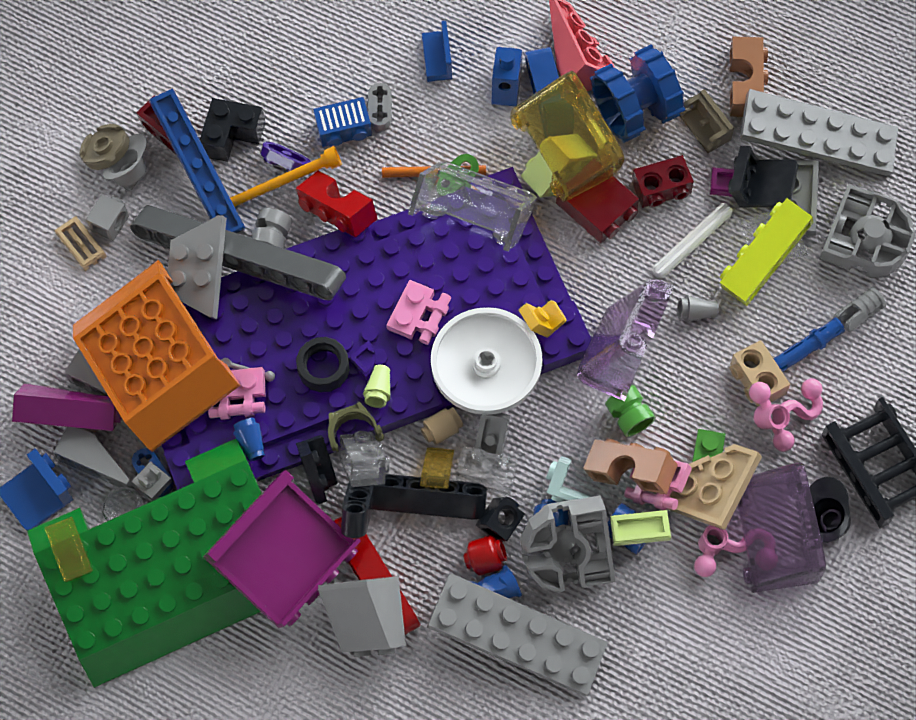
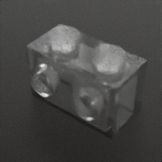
(363, 459)
(489, 469)

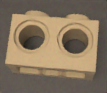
(766, 371)

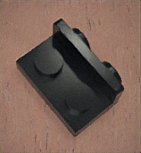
(317, 466)

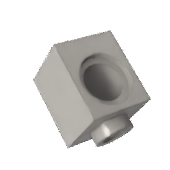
(107, 217)

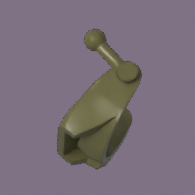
(352, 412)

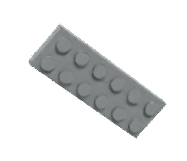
(819, 132)
(517, 634)

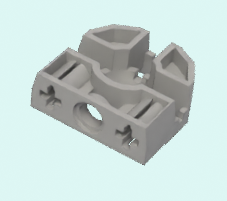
(879, 233)
(540, 533)

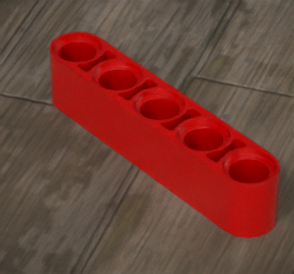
(369, 565)

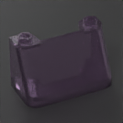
(617, 344)
(781, 530)

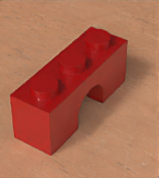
(322, 198)

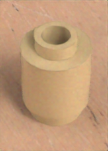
(441, 426)

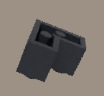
(230, 122)

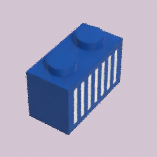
(343, 122)

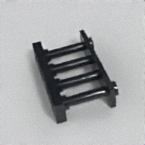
(853, 461)

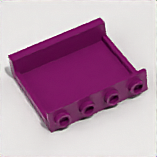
(281, 551)

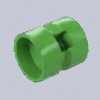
(632, 414)

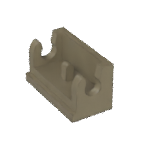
(706, 121)

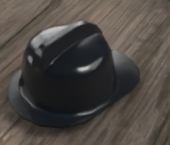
(831, 508)

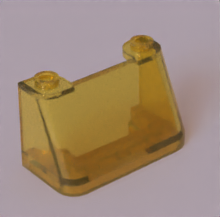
(569, 136)

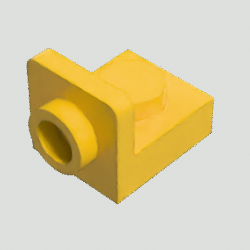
(544, 319)

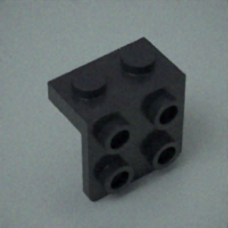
(761, 181)

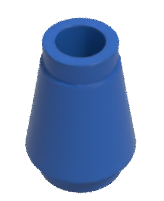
(250, 438)

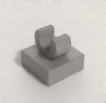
(152, 481)

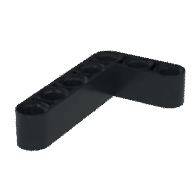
(406, 495)

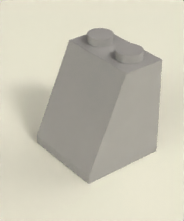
(365, 615)

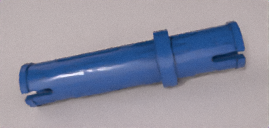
(815, 340)

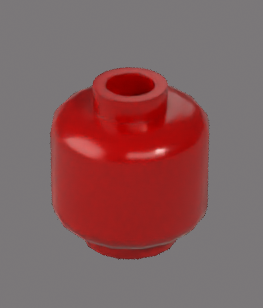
(485, 555)

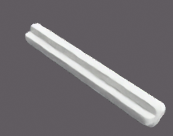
(692, 240)

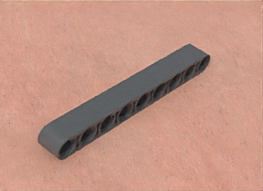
(248, 255)

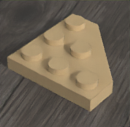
(717, 485)

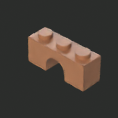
(747, 57)
(611, 459)

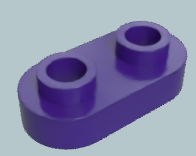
(280, 155)

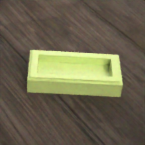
(640, 528)

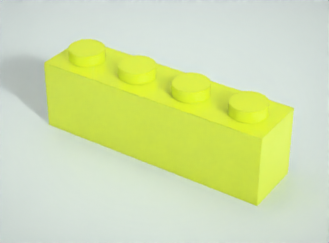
(766, 251)

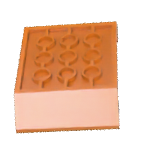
(152, 358)

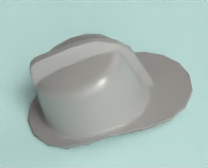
(130, 167)

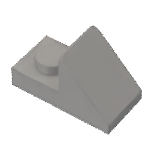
(493, 433)

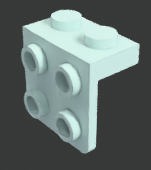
(557, 475)

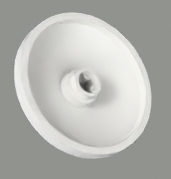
(486, 361)

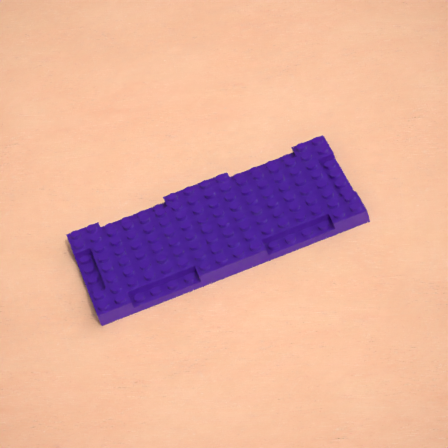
(270, 323)

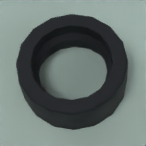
(318, 345)

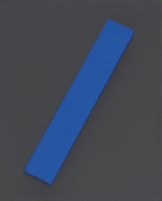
(195, 159)

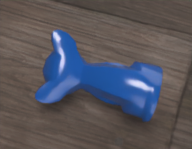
(502, 583)

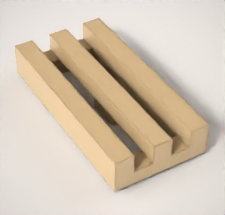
(91, 258)

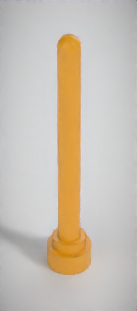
(328, 159)

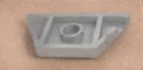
(197, 265)

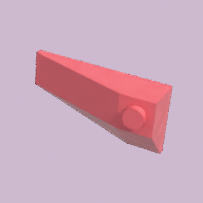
(573, 46)

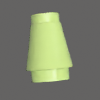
(378, 387)

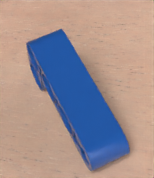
(540, 68)

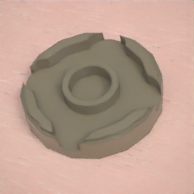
(104, 147)

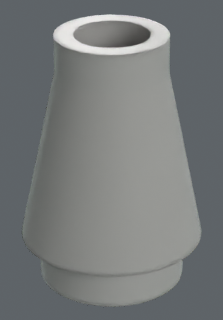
(695, 308)

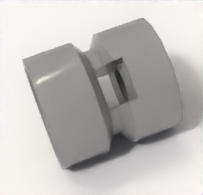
(272, 226)

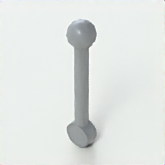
(269, 375)

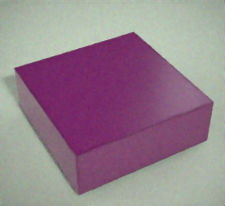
(720, 181)

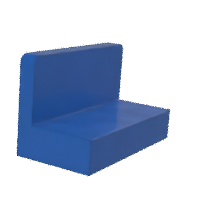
(437, 54)

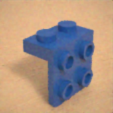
(36, 492)

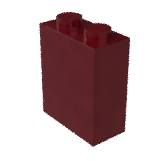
(602, 208)

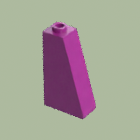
(64, 408)

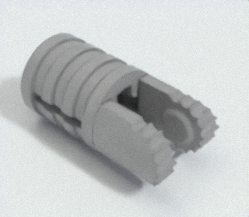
(861, 309)

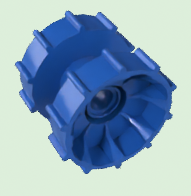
(651, 87)

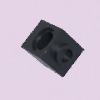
(490, 523)

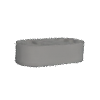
(385, 106)

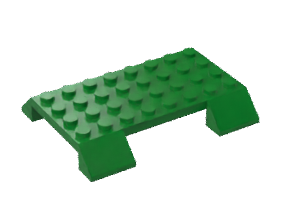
(149, 570)

